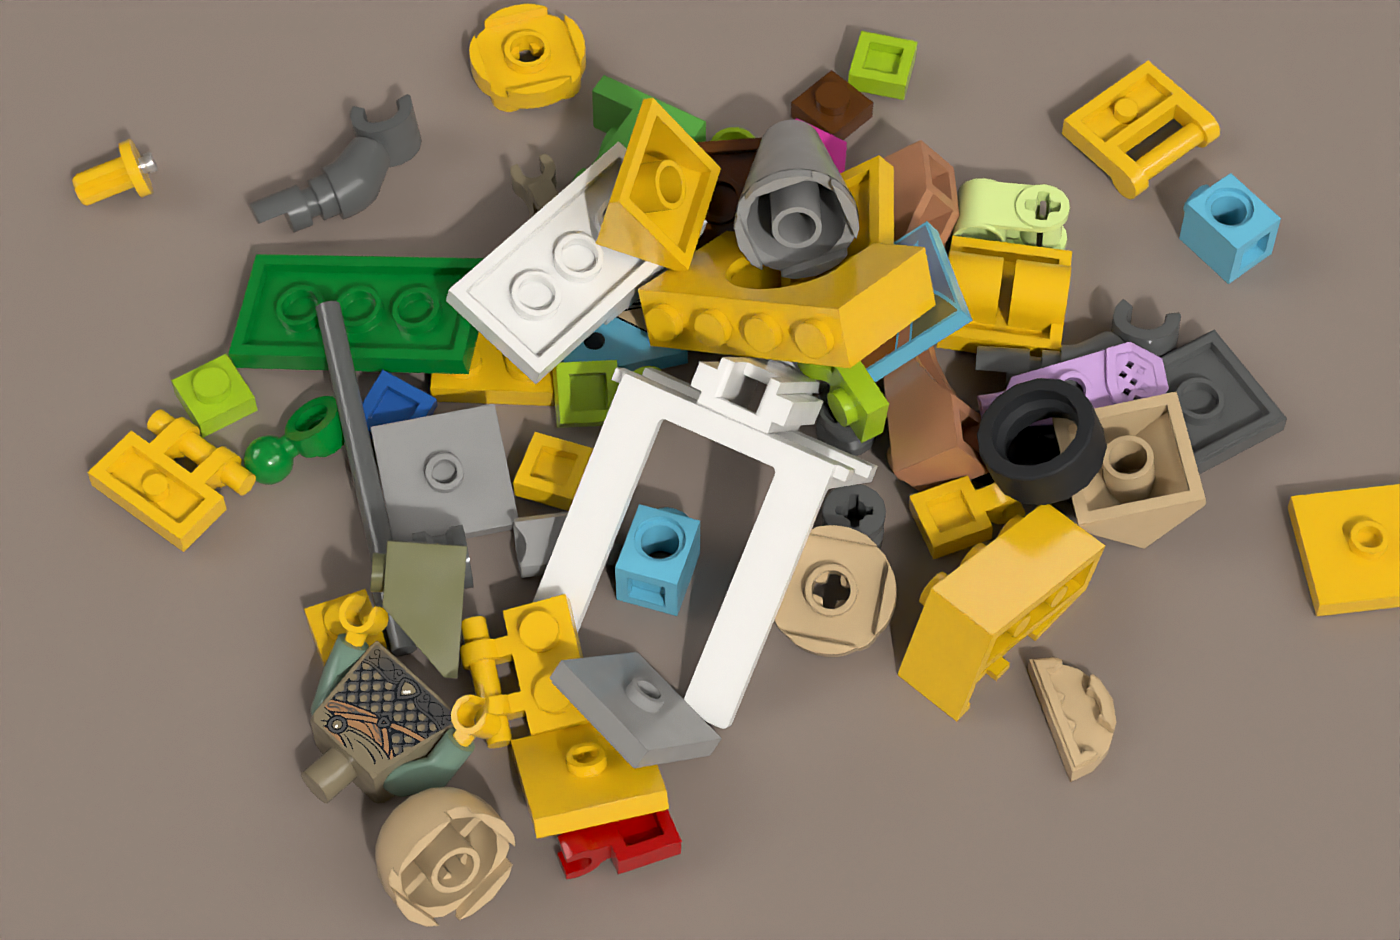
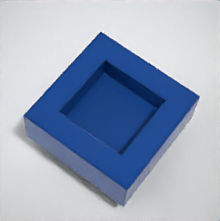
(395, 401)

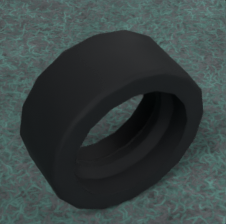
(1020, 408)

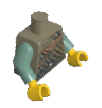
(383, 722)

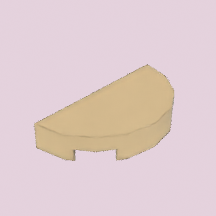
(1077, 713)

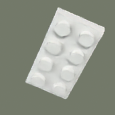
(550, 277)

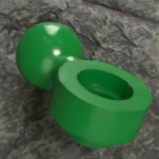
(309, 432)

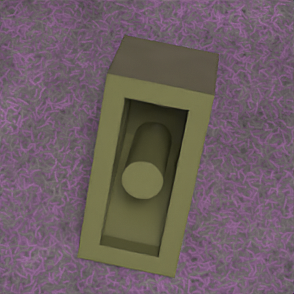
(424, 596)

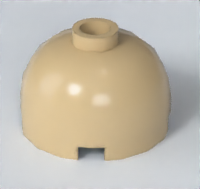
(443, 854)

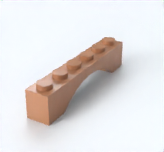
(927, 421)

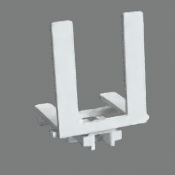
(718, 410)

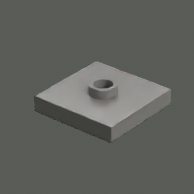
(445, 474)
(634, 709)

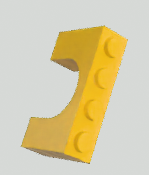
(745, 312)

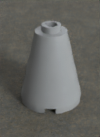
(795, 205)

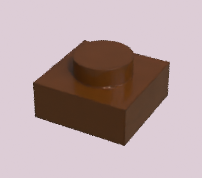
(833, 106)

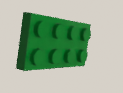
(388, 304)

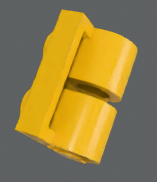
(1012, 295)

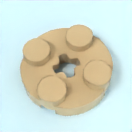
(853, 622)

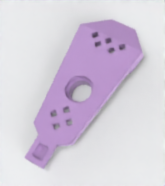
(1100, 377)

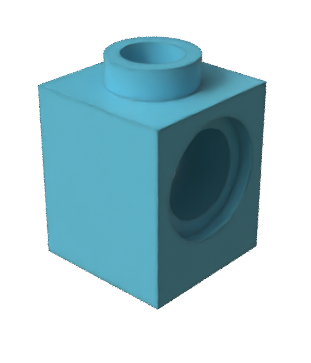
(1228, 227)
(653, 581)

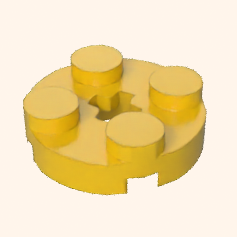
(534, 83)

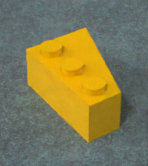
(994, 602)

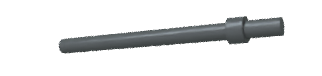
(359, 450)

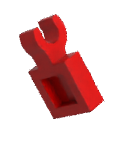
(627, 842)

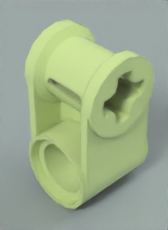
(1012, 213)

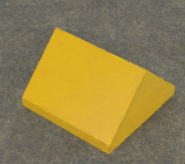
(659, 192)

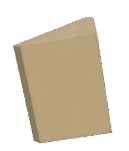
(1146, 473)

